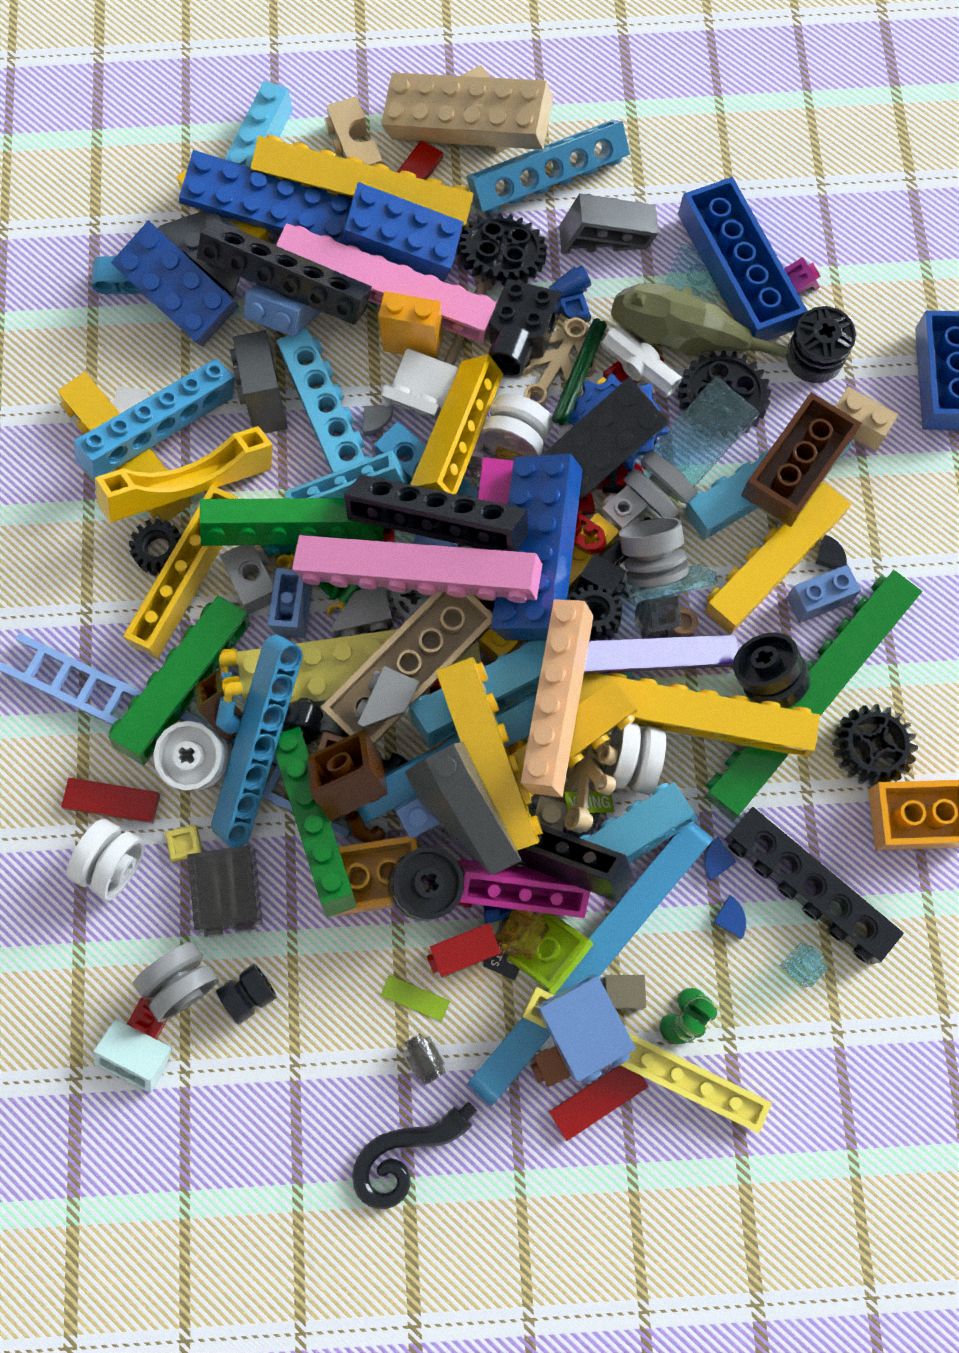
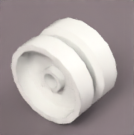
(516, 425)
(175, 752)
(639, 757)
(105, 859)

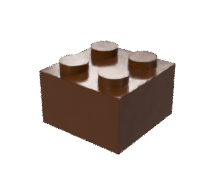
(347, 775)

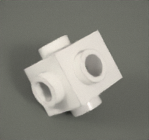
(623, 508)

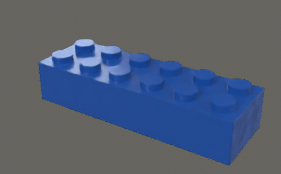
(741, 259)
(551, 494)

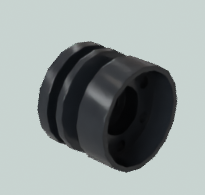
(820, 344)

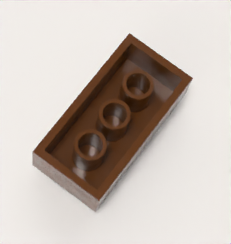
(800, 459)

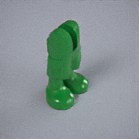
(689, 1025)

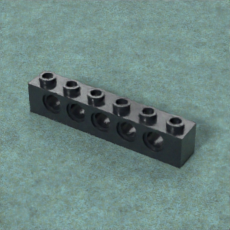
(283, 272)
(436, 514)
(881, 932)

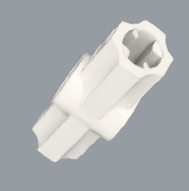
(641, 361)

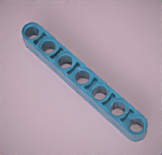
(517, 721)
(256, 740)

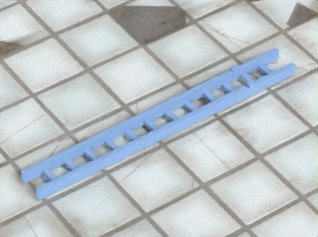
(106, 715)

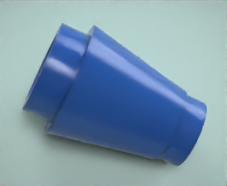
(572, 282)

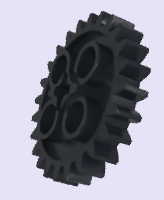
(482, 243)
(735, 374)

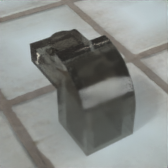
(658, 617)

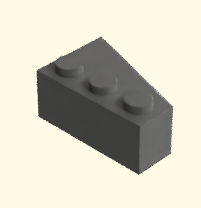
(608, 223)
(258, 381)

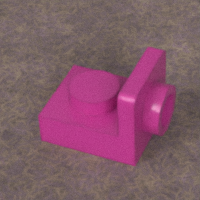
(803, 275)

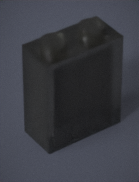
(225, 890)

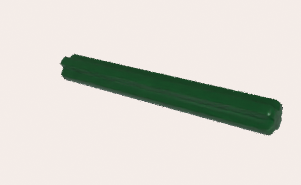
(579, 372)

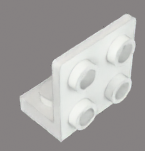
(420, 384)

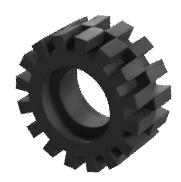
(145, 537)
(607, 604)

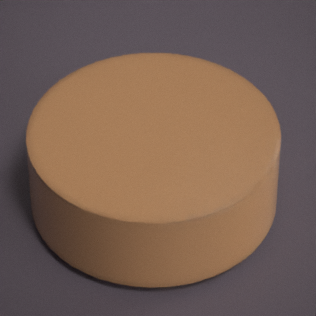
(689, 623)

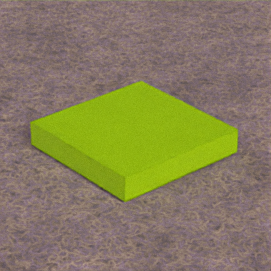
(556, 955)

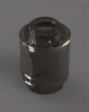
(423, 1058)

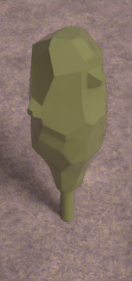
(683, 321)

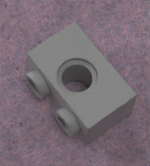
(239, 564)

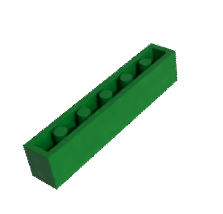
(278, 521)
(173, 687)
(314, 826)

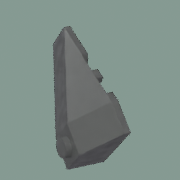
(459, 800)

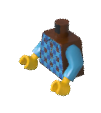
(220, 697)

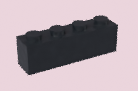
(578, 863)

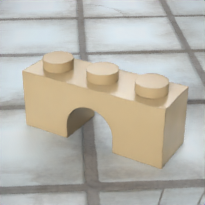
(347, 124)

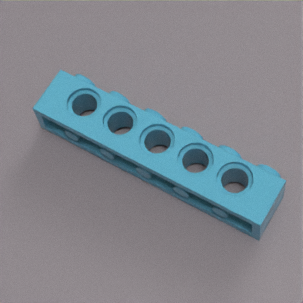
(294, 353)

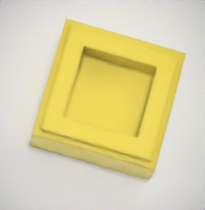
(183, 842)

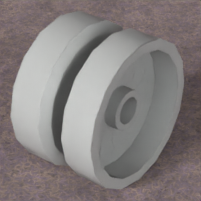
(662, 483)
(175, 981)

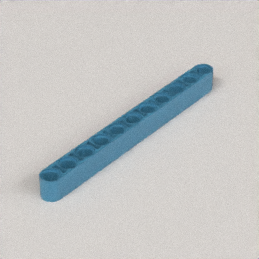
(608, 941)

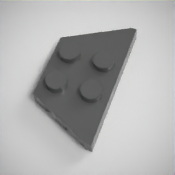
(186, 236)

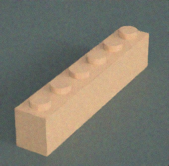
(557, 698)

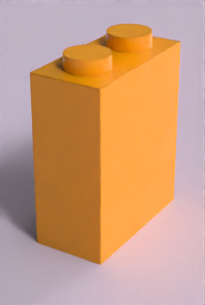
(410, 324)

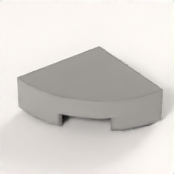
(376, 418)

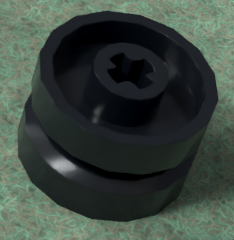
(772, 670)
(444, 880)

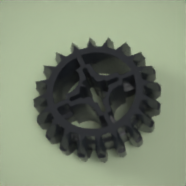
(898, 751)

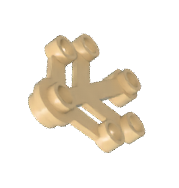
(558, 359)
(578, 817)

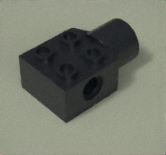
(522, 325)

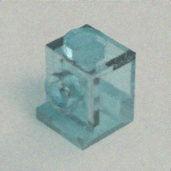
(804, 965)

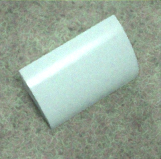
(132, 1055)

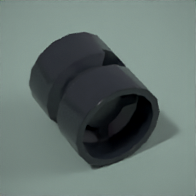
(242, 996)

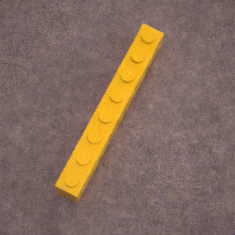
(341, 176)
(714, 716)

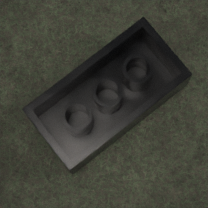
(611, 434)

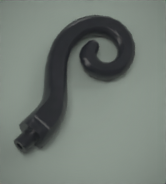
(442, 1132)

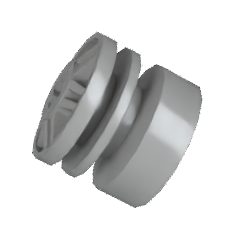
(654, 552)

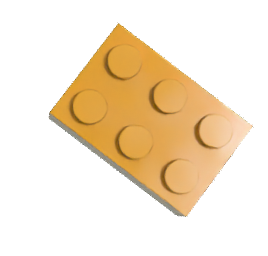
(915, 814)
(369, 868)

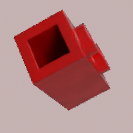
(463, 951)

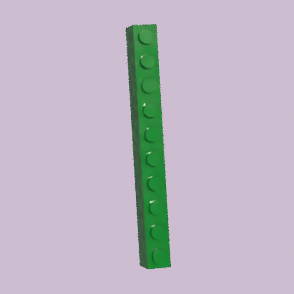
(829, 675)

